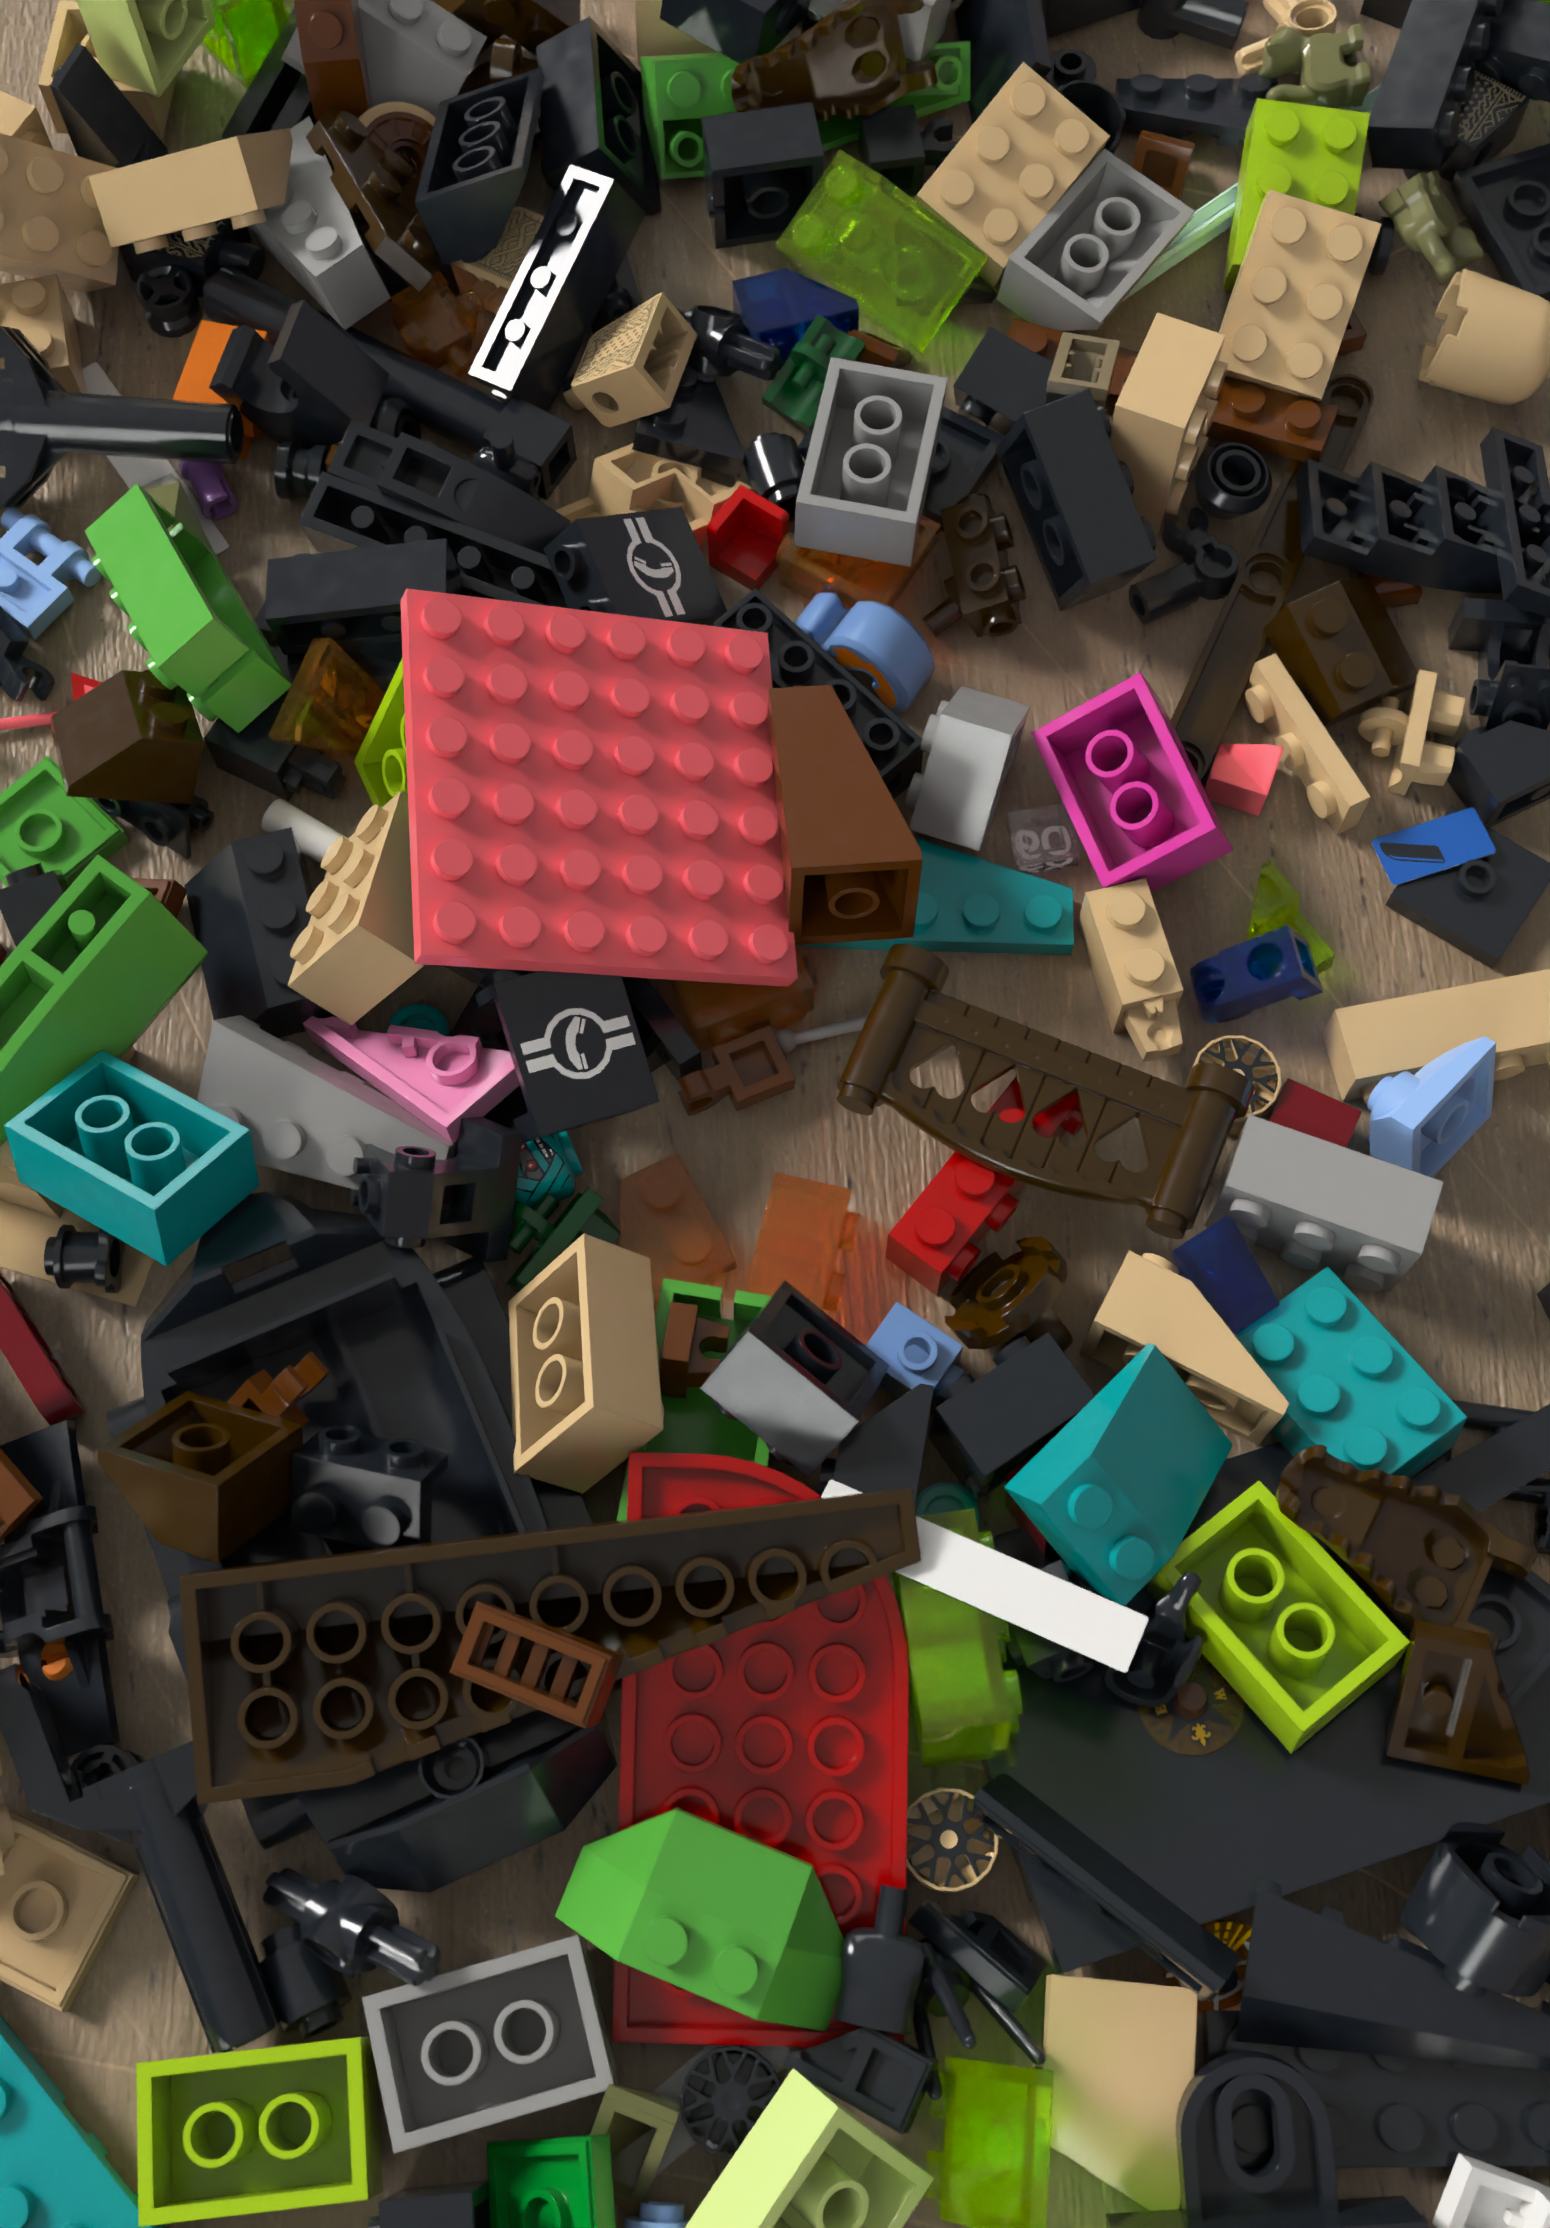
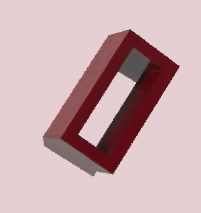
(1314, 1114)

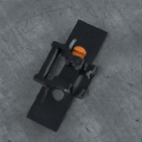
(54, 1593)

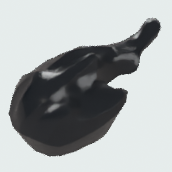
(1163, 1654)

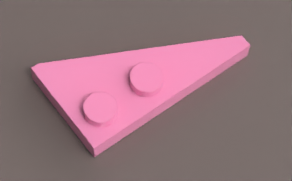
(422, 1070)

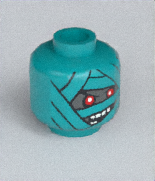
(547, 1167)

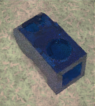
(1255, 975)

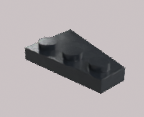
(1192, 104)

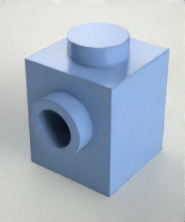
(915, 1353)

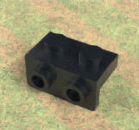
(364, 1488)

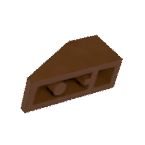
(333, 55)

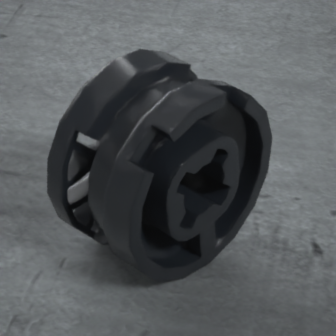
(726, 2097)

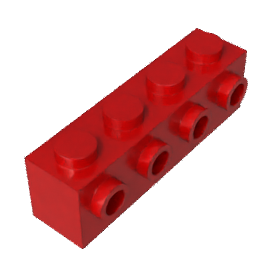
(966, 1200)

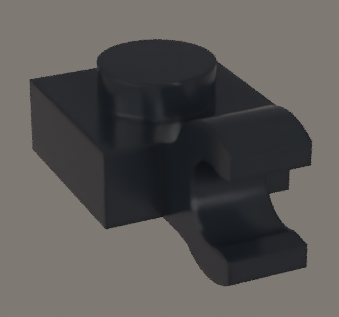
(16, 671)

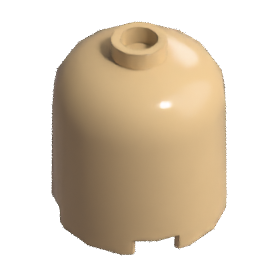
(1490, 341)

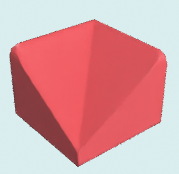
(1243, 775)

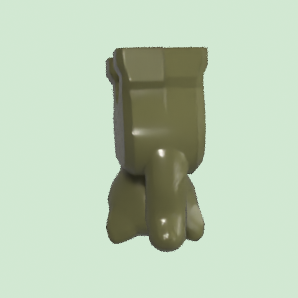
(1324, 64)
(1431, 225)

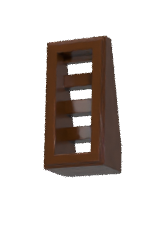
(555, 1701)

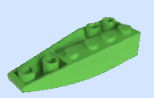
(694, 86)
(87, 982)

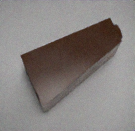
(841, 835)

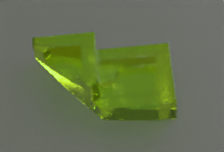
(1277, 906)

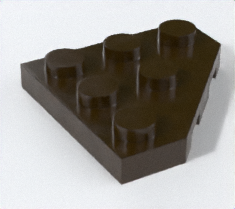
(384, 192)

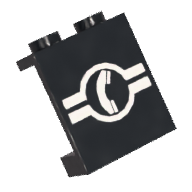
(636, 567)
(570, 1048)

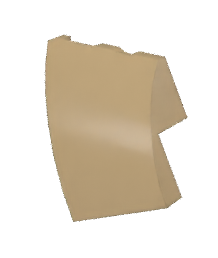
(644, 482)
(1118, 2080)

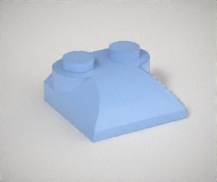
(1432, 1114)

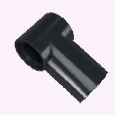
(1204, 19)

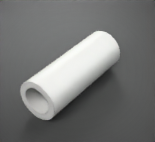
(310, 833)

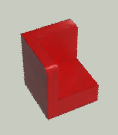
(747, 538)

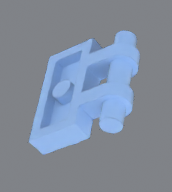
(35, 593)

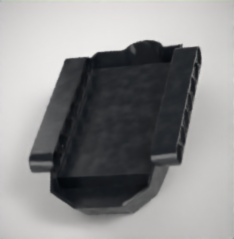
(404, 1361)

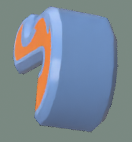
(874, 641)

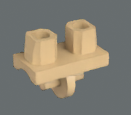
(1422, 712)

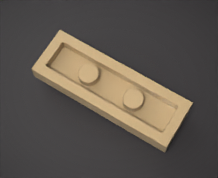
(1308, 747)

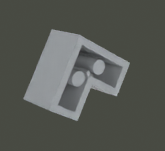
(970, 754)

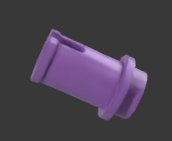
(210, 488)

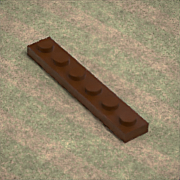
(1245, 411)

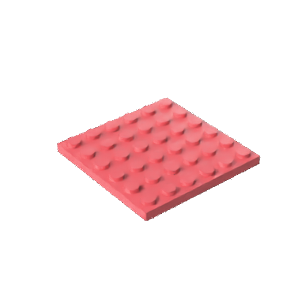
(591, 793)

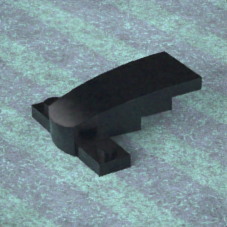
(1439, 529)

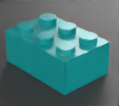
(133, 1156)
(1350, 1382)

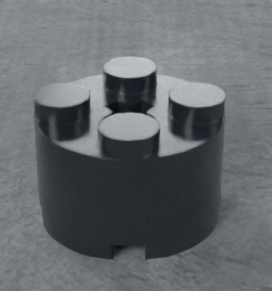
(1484, 1912)

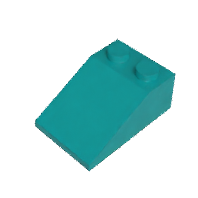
(1124, 1477)

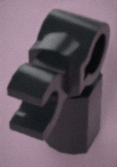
(1206, 571)

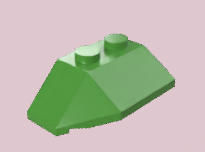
(711, 1917)

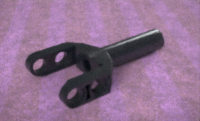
(46, 422)
(160, 1816)

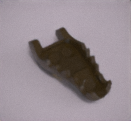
(842, 64)
(1407, 1541)

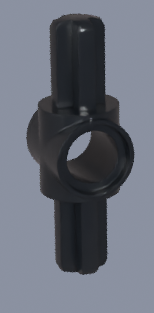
(725, 346)
(351, 1926)

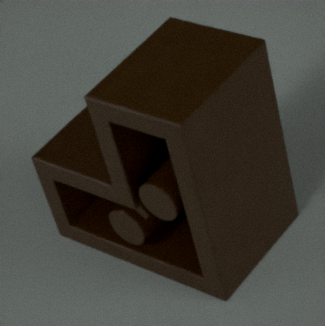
(521, 20)

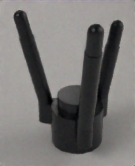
(944, 1994)

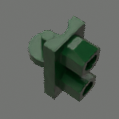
(801, 380)
(577, 1218)

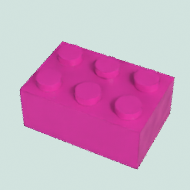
(1131, 788)

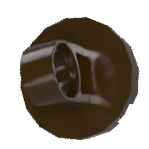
(1011, 1297)

